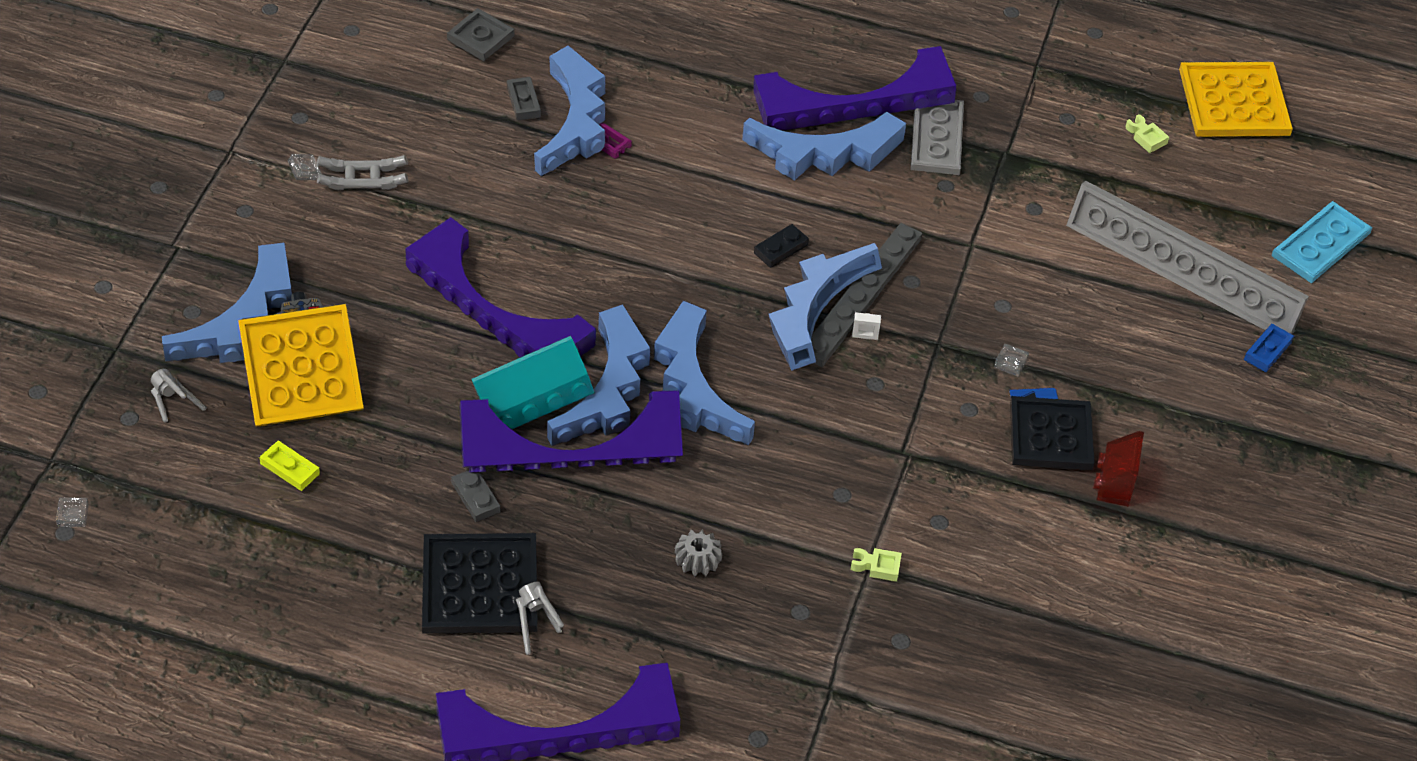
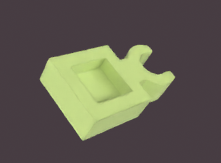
(1148, 136)
(882, 563)

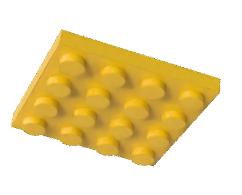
(1235, 99)
(300, 365)

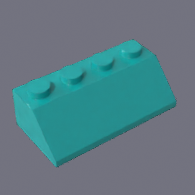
(535, 383)

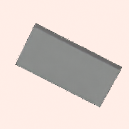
(938, 138)

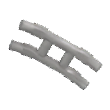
(359, 183)

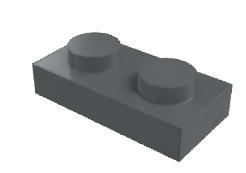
(523, 98)
(475, 495)

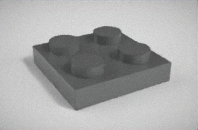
(480, 34)

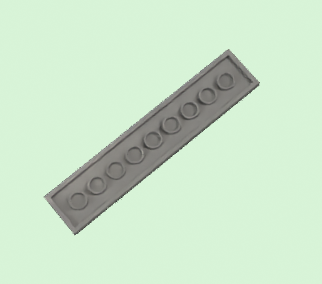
(1185, 260)

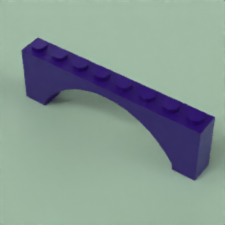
(793, 107)
(439, 262)
(492, 443)
(641, 715)

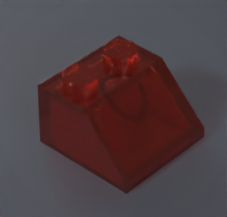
(1119, 469)

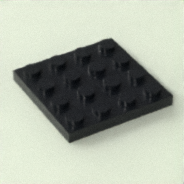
(476, 581)

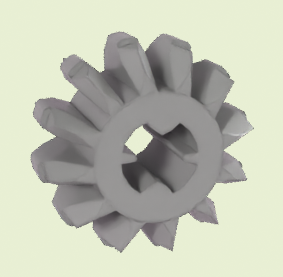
(698, 552)

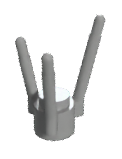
(167, 385)
(534, 598)

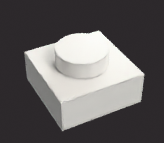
(866, 326)

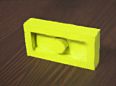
(289, 465)

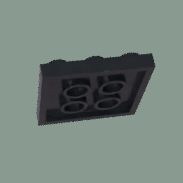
(1051, 433)

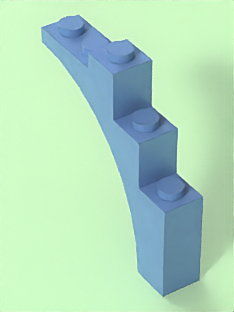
(581, 129)
(828, 152)
(806, 299)
(222, 335)
(619, 382)
(698, 402)

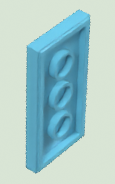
(1321, 242)

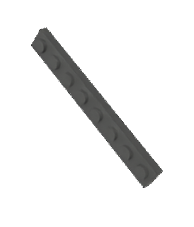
(863, 293)

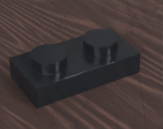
(781, 245)

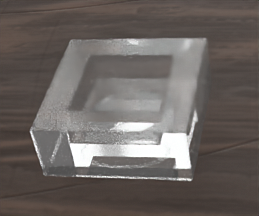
(304, 166)
(1011, 360)
(72, 512)

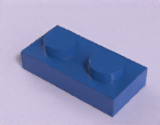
(1268, 347)

